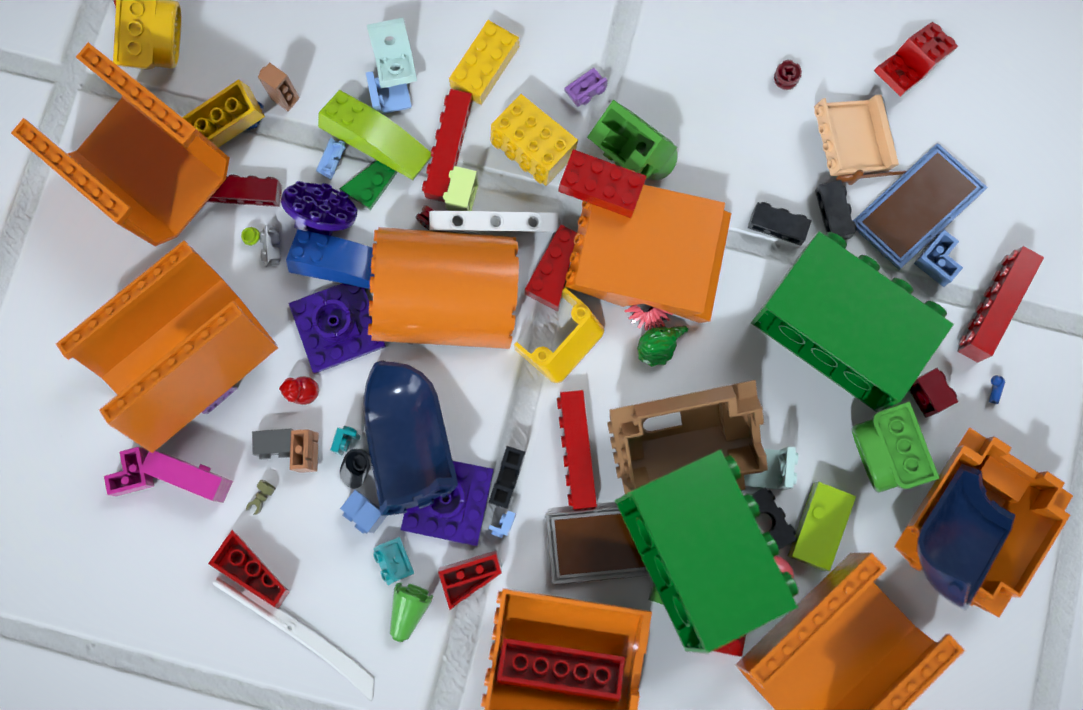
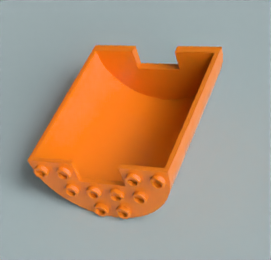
(443, 288)
(567, 625)

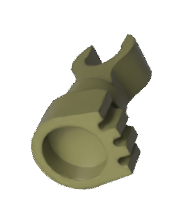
(265, 489)

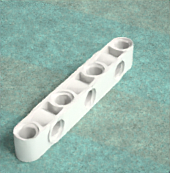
(480, 221)

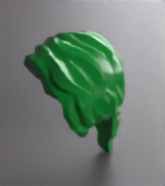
(659, 345)

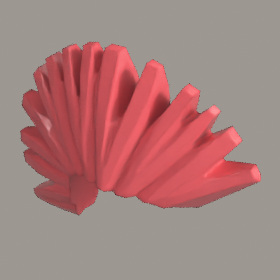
(650, 317)

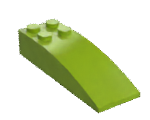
(373, 134)

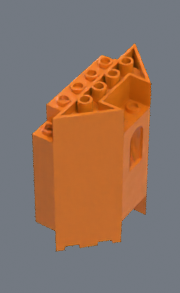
(1013, 485)

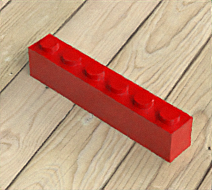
(448, 144)
(577, 450)

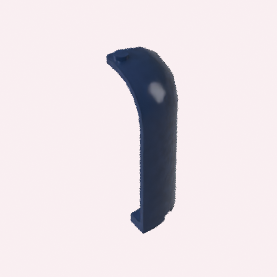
(406, 438)
(962, 538)

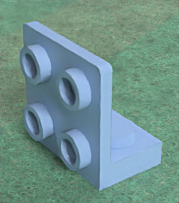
(389, 98)

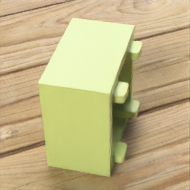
(461, 189)

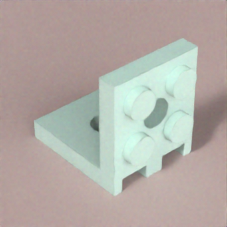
(393, 53)
(779, 473)

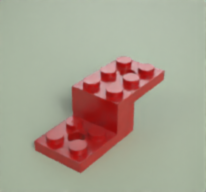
(916, 58)

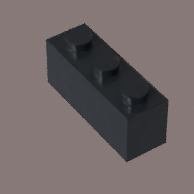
(835, 209)
(779, 223)

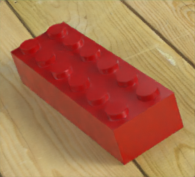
(1000, 304)
(561, 670)

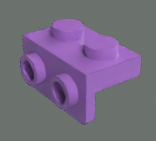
(586, 87)

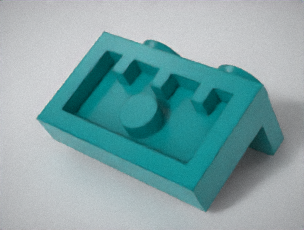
(340, 441)
(393, 561)

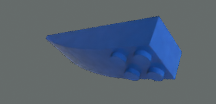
(330, 259)

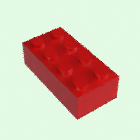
(602, 183)

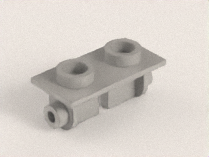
(270, 253)

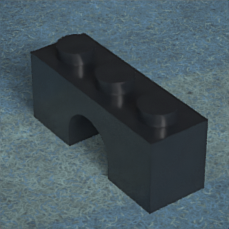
(507, 477)
(780, 530)

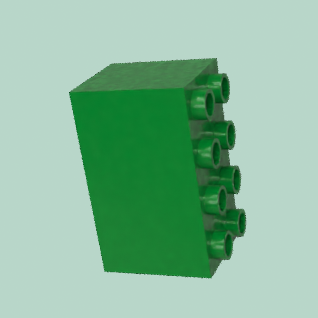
(863, 325)
(707, 553)

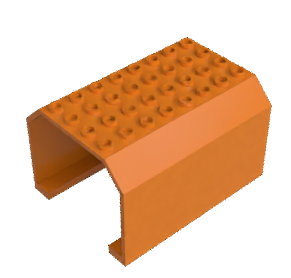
(139, 162)
(168, 346)
(847, 648)

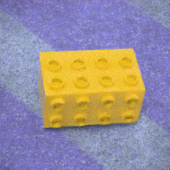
(532, 140)

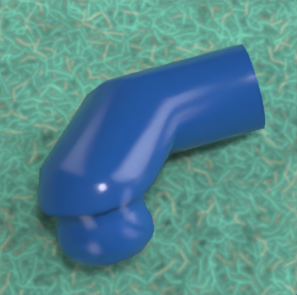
(998, 386)

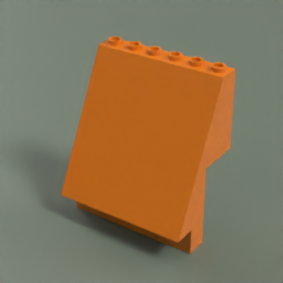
(658, 257)

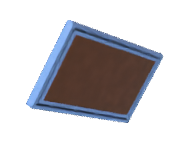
(918, 206)

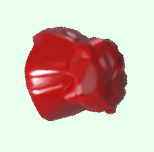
(300, 390)

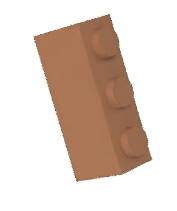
(278, 86)

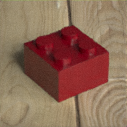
(932, 393)

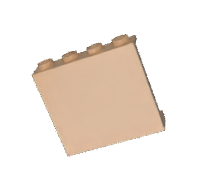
(856, 136)

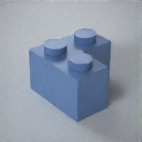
(936, 261)
(362, 512)

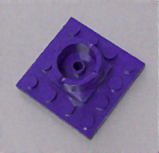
(340, 342)
(462, 515)

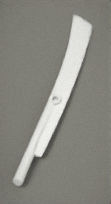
(341, 662)

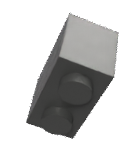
(271, 443)

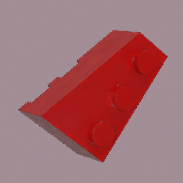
(467, 576)

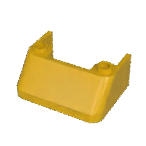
(573, 349)

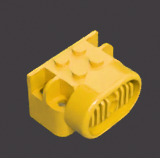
(147, 33)

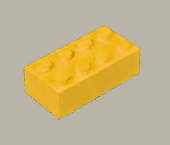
(484, 61)
(226, 113)

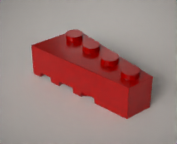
(550, 275)
(244, 567)

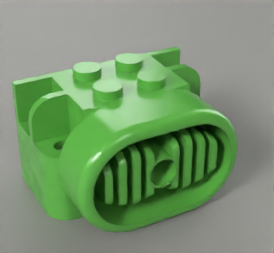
(634, 143)
(894, 449)

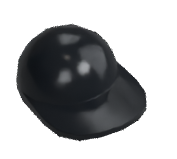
(355, 468)

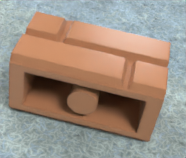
(304, 451)

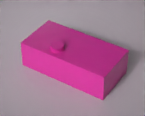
(187, 476)

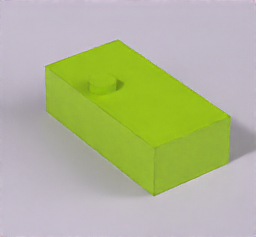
(821, 526)

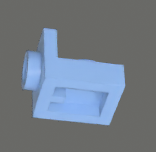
(506, 522)

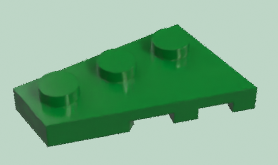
(369, 184)

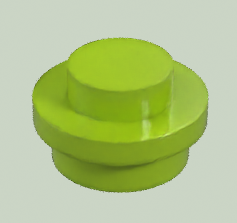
(250, 236)

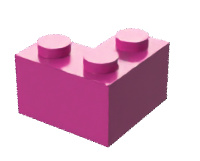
(131, 477)

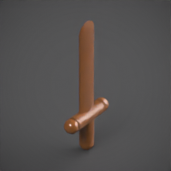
(852, 178)

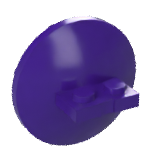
(318, 208)

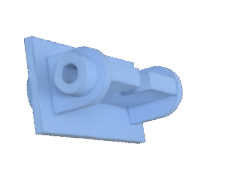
(331, 158)

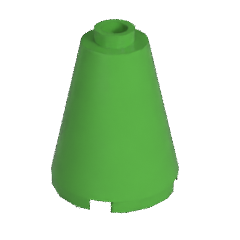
(407, 610)

